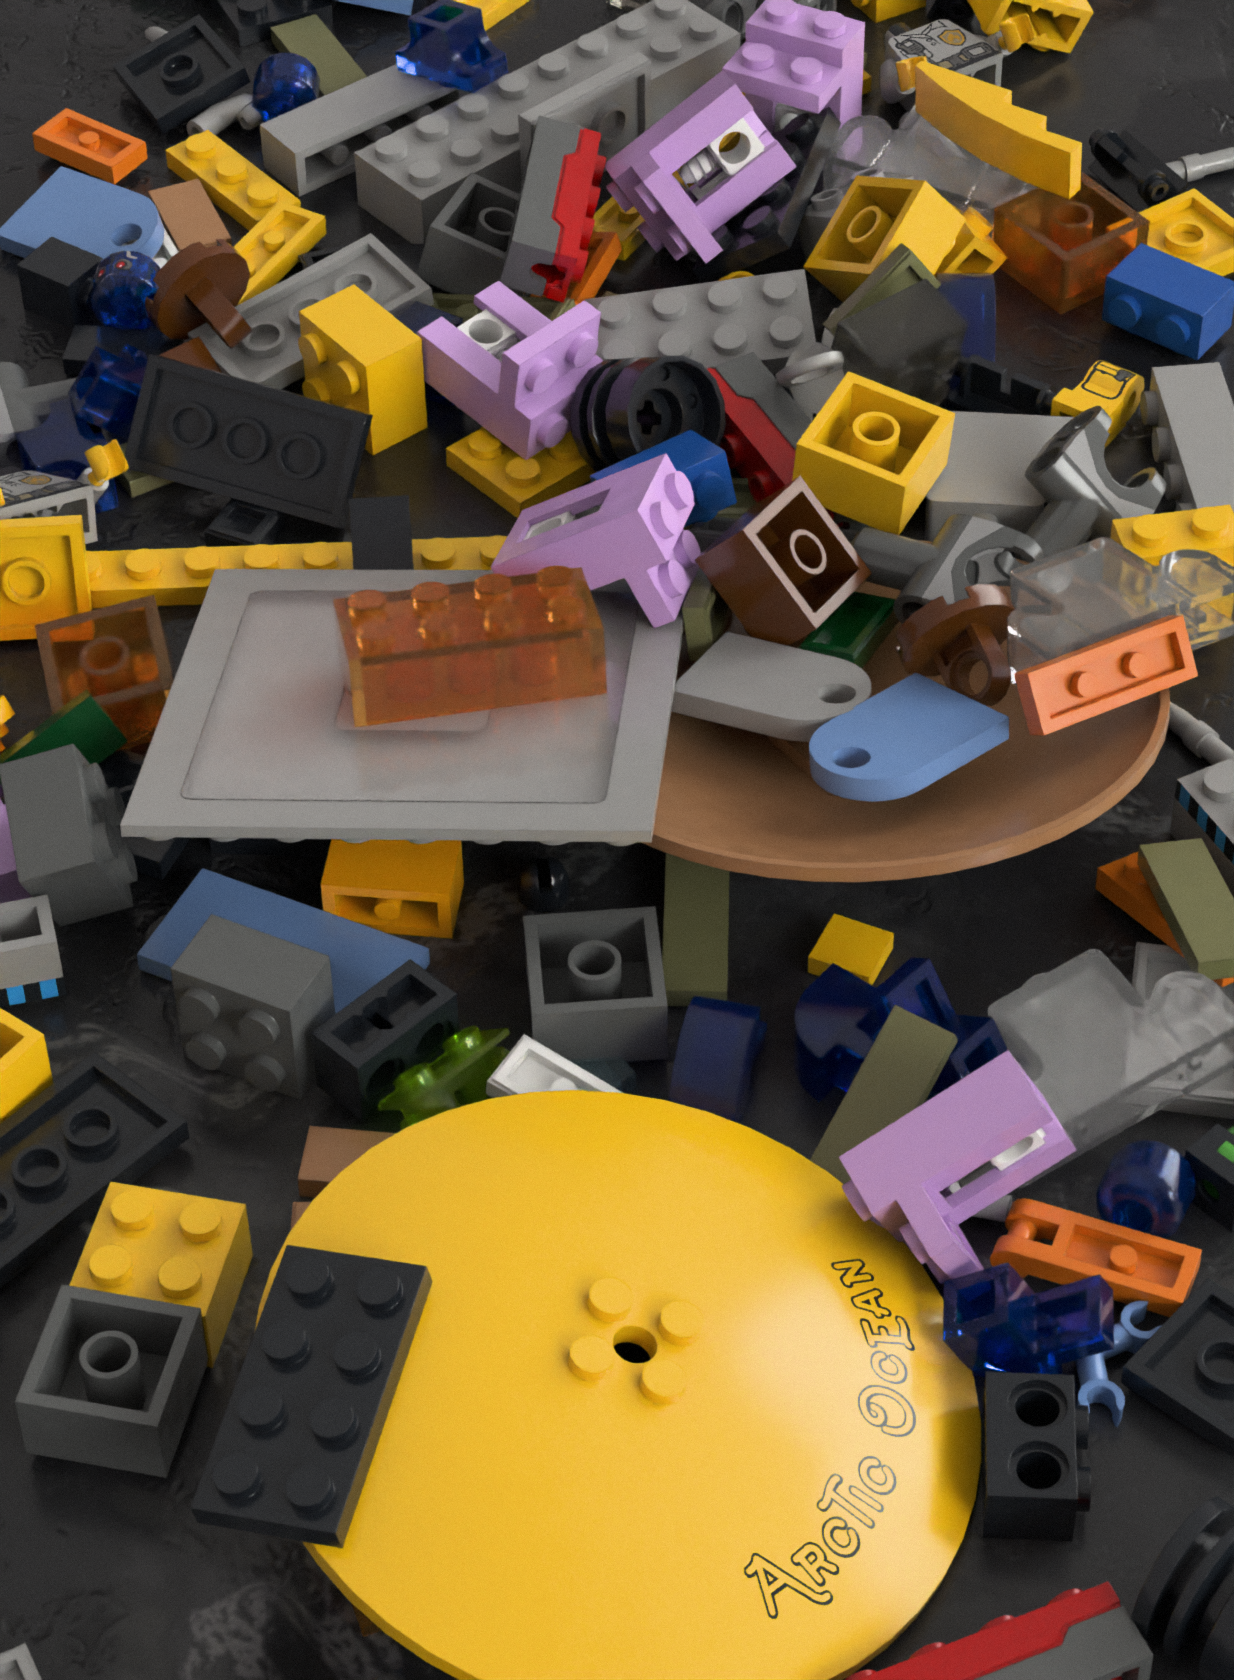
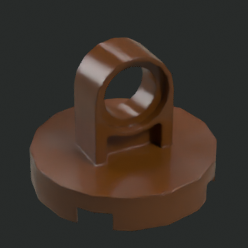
(201, 288)
(957, 636)

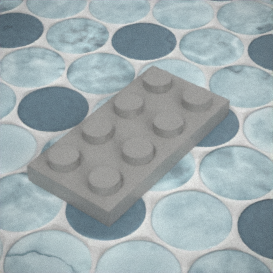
(710, 321)
(272, 351)

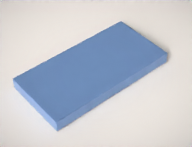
(356, 952)

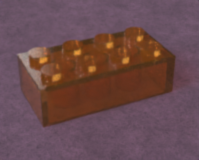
(470, 645)

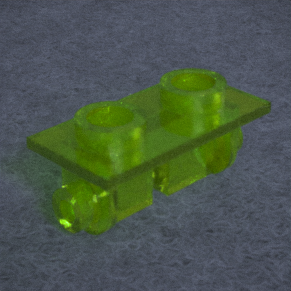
(466, 1065)

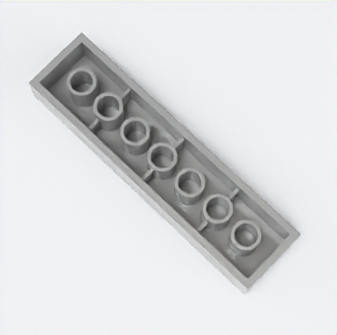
(420, 167)

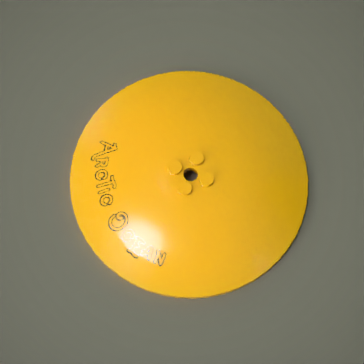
(713, 1514)

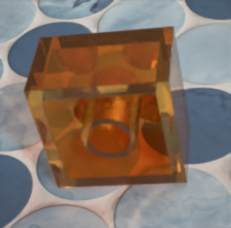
(1066, 245)
(118, 657)

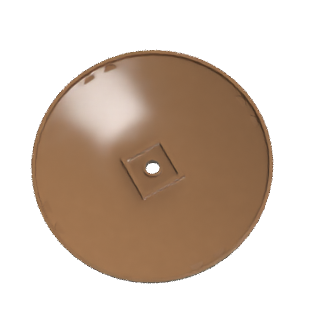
(757, 811)

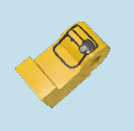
(1104, 386)

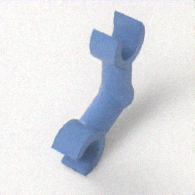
(1092, 1369)

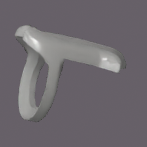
(812, 376)

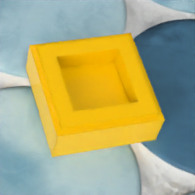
(853, 947)

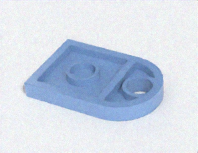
(86, 215)
(902, 741)

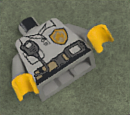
(950, 48)
(46, 495)

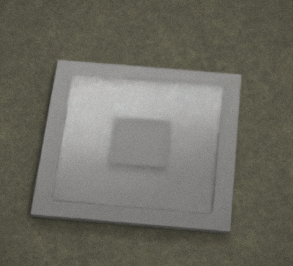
(269, 746)

